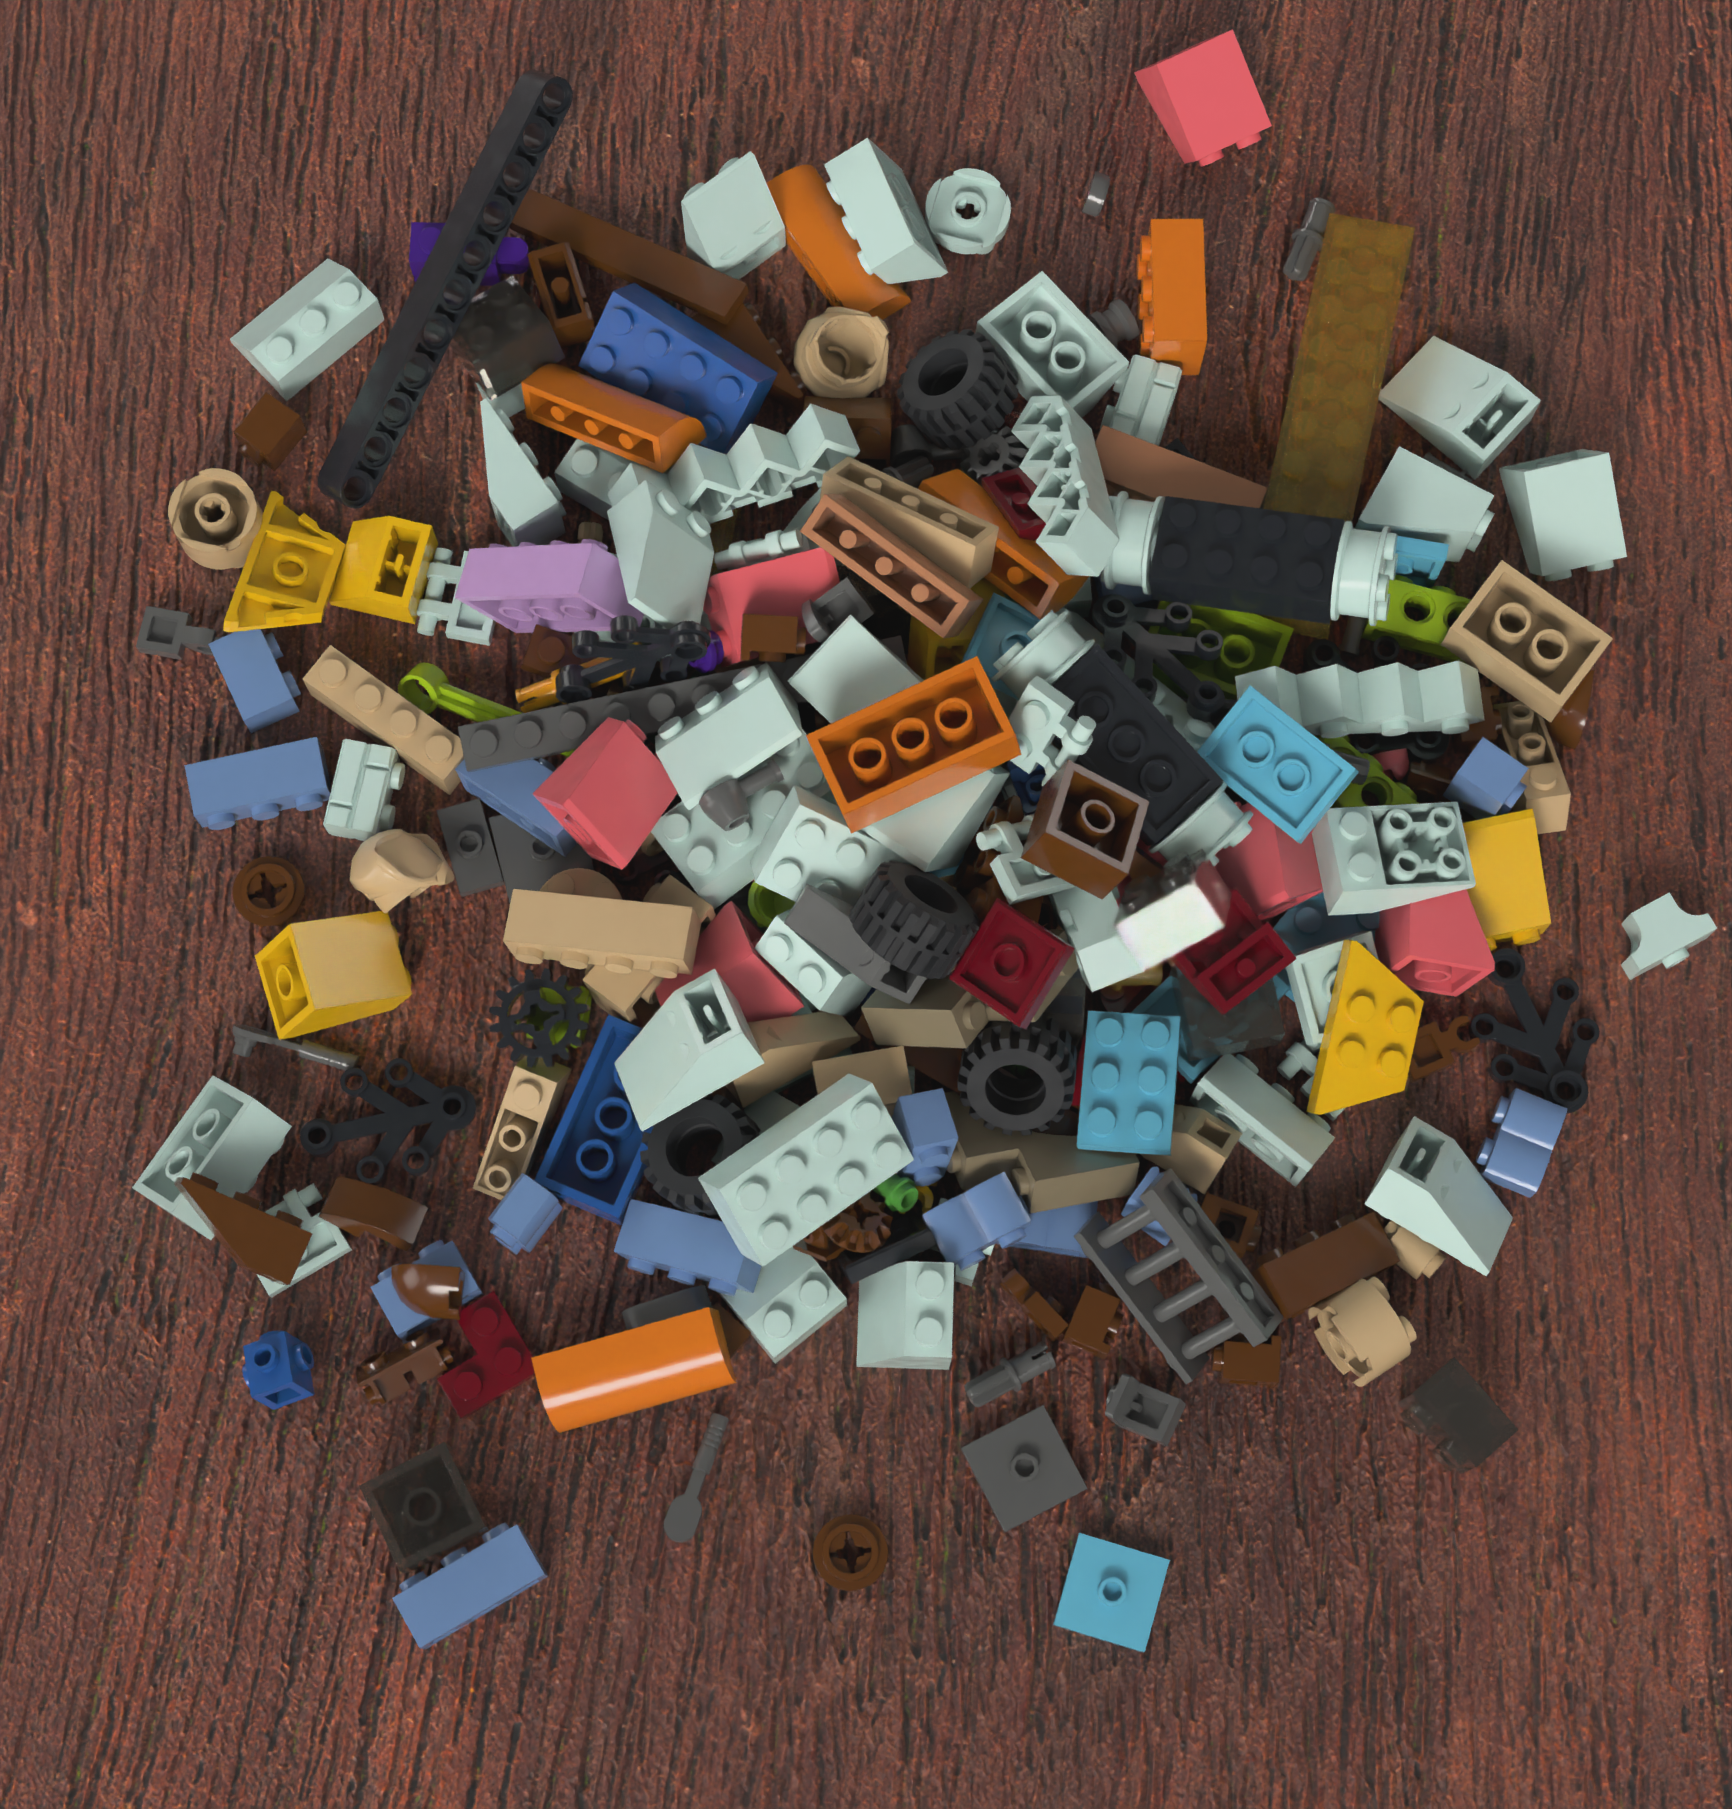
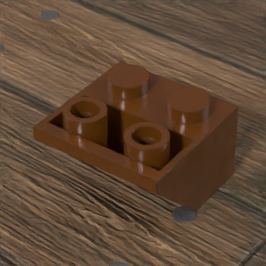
(870, 426)

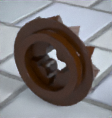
(250, 884)
(847, 1232)
(832, 1538)

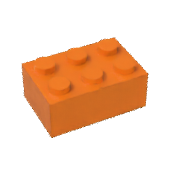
(1173, 293)

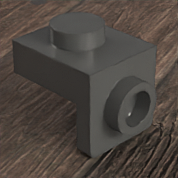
(1143, 1409)

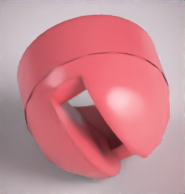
(1394, 763)

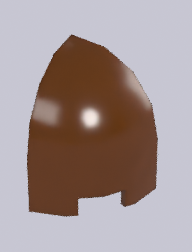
(1570, 720)
(430, 1289)

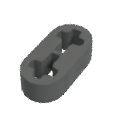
(667, 1307)

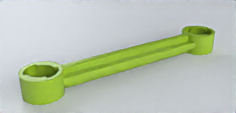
(449, 697)

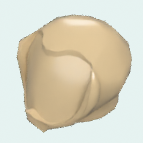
(841, 341)
(398, 866)

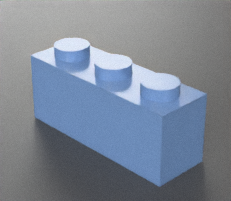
(258, 783)
(510, 792)
(686, 1247)
(469, 1585)

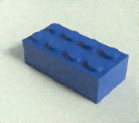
(678, 364)
(598, 1141)

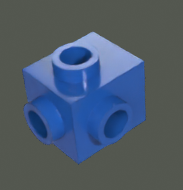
(278, 1369)

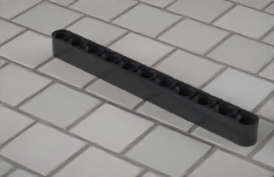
(448, 267)

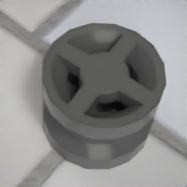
(1116, 322)

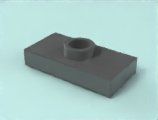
(470, 847)

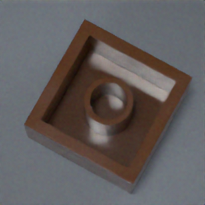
(1085, 829)

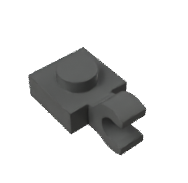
(170, 632)

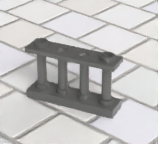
(1208, 1254)

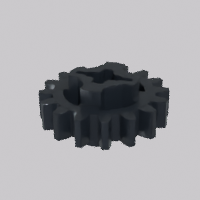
(535, 997)

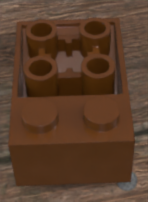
(975, 877)

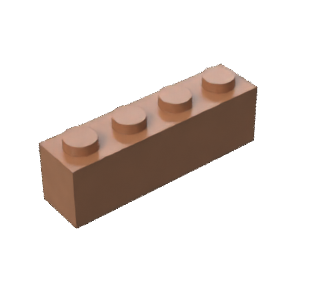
(1154, 471)
(891, 565)

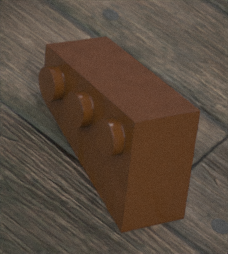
(1325, 1263)

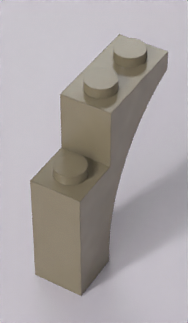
(943, 1012)
(1041, 1166)

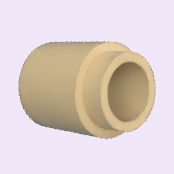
(1414, 1253)

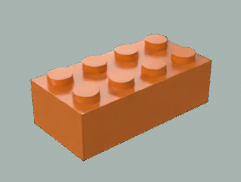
(914, 744)

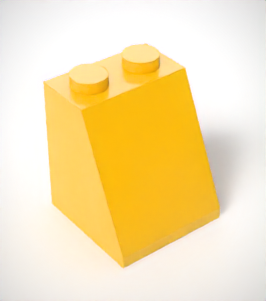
(1508, 878)
(332, 972)

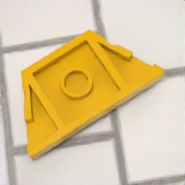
(285, 572)
(1365, 1034)

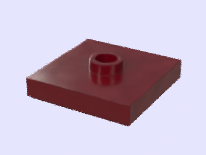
(1011, 963)

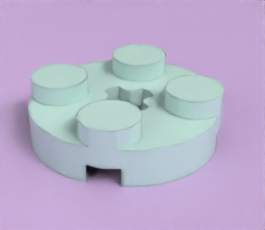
(973, 234)

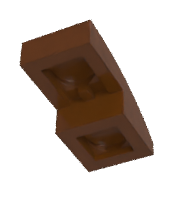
(373, 1209)

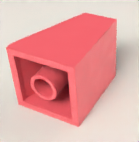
(1206, 99)
(766, 589)
(609, 792)
(1270, 867)
(1434, 944)
(729, 948)

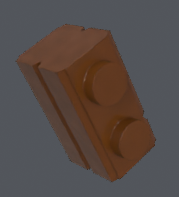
(562, 294)

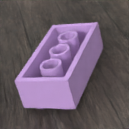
(546, 585)

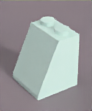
(1428, 505)
(1565, 512)
(942, 826)
(810, 970)
(906, 1316)

